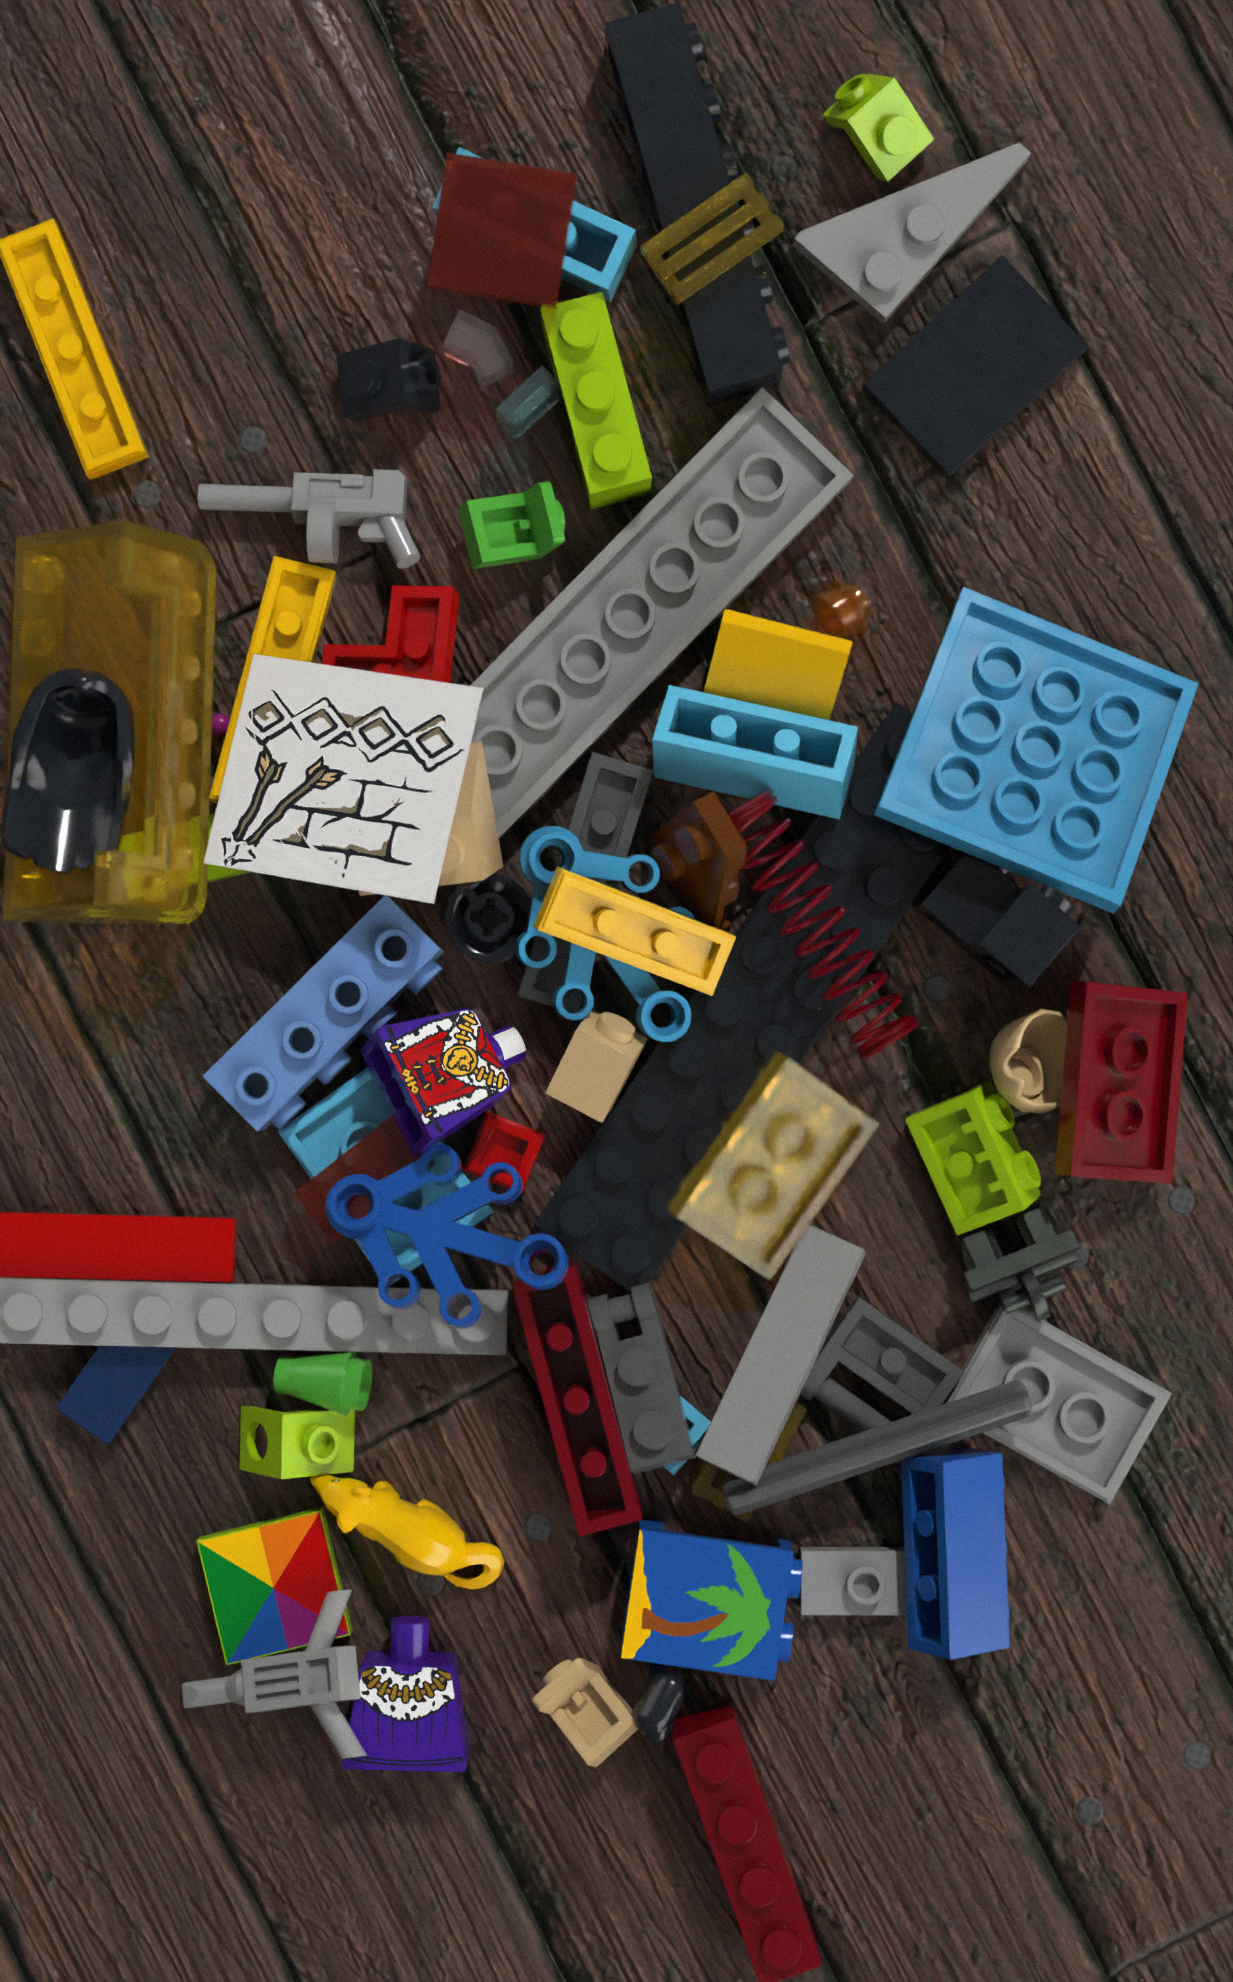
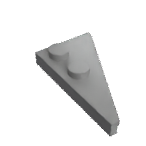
(896, 241)

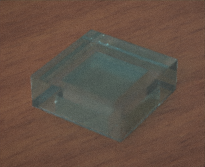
(528, 403)

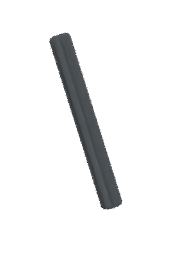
(880, 1446)

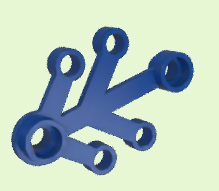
(436, 1229)

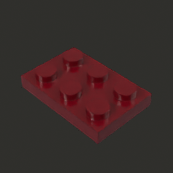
(1121, 1082)

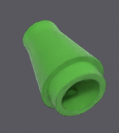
(327, 1380)

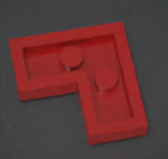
(417, 636)

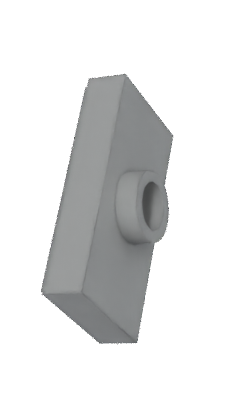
(853, 1581)

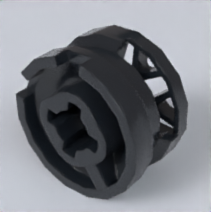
(488, 918)

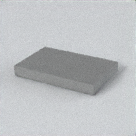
(1085, 1406)

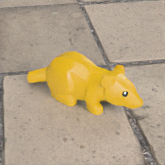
(416, 1534)

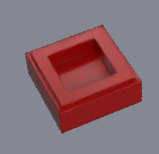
(504, 1142)

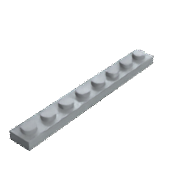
(244, 1316)

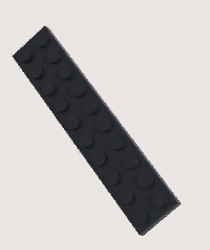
(764, 1003)

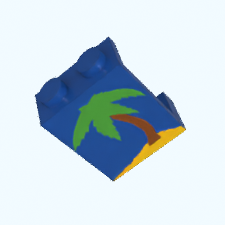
(709, 1602)

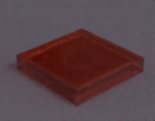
(502, 231)

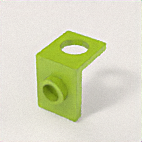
(298, 1442)

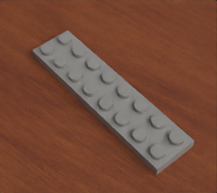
(648, 599)

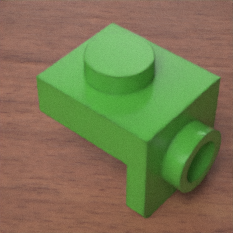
(512, 526)

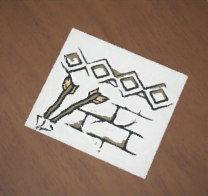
(344, 777)

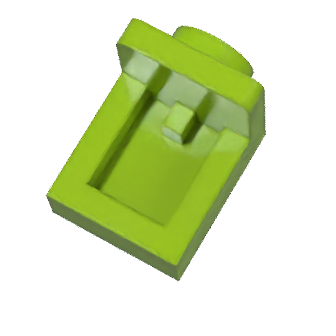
(879, 123)

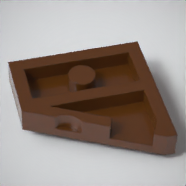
(701, 859)

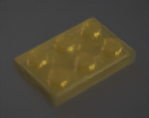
(773, 1166)

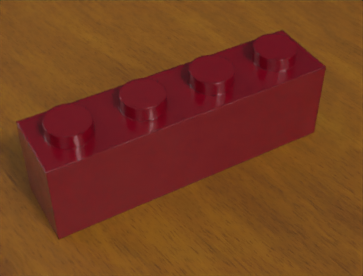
(578, 1402)
(746, 1843)

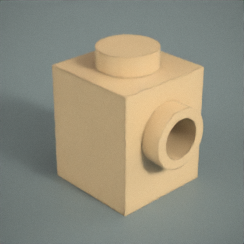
(597, 1064)

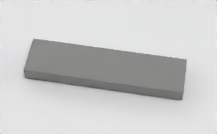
(781, 1354)

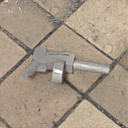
(327, 503)

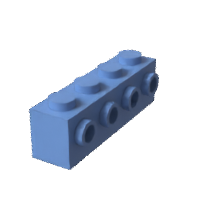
(324, 1014)

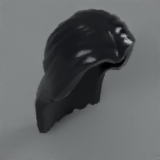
(69, 771)

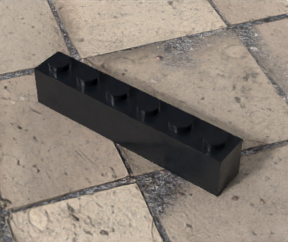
(682, 167)

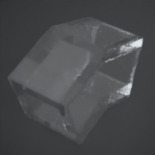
(479, 348)

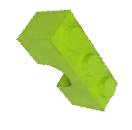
(596, 400)

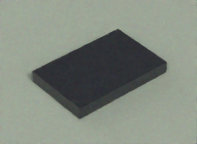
(975, 367)

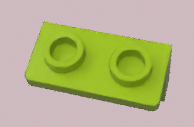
(975, 1157)

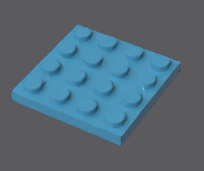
(1037, 750)

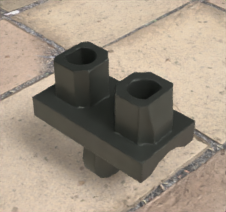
(1044, 1252)

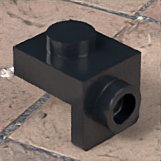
(388, 379)

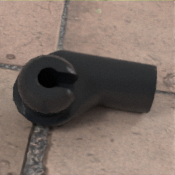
(659, 1702)

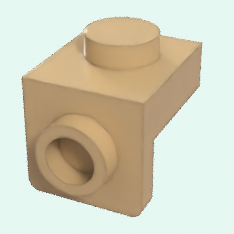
(586, 1709)

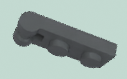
(642, 1381)

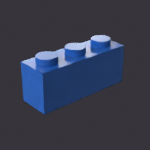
(955, 1552)

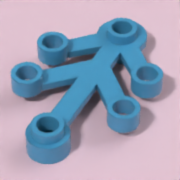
(581, 960)

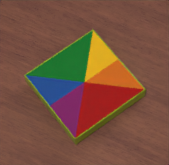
(270, 1583)

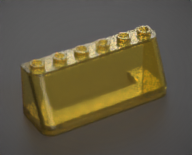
(144, 617)

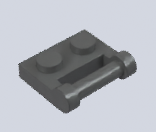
(886, 1359)

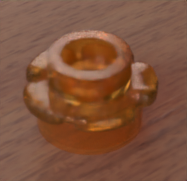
(842, 609)

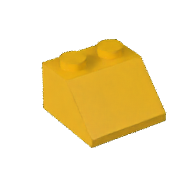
(777, 665)

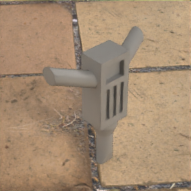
(296, 1679)

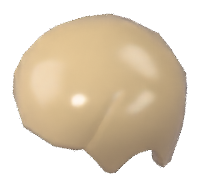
(1030, 1061)

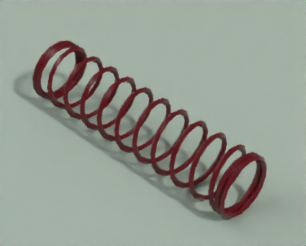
(882, 1035)

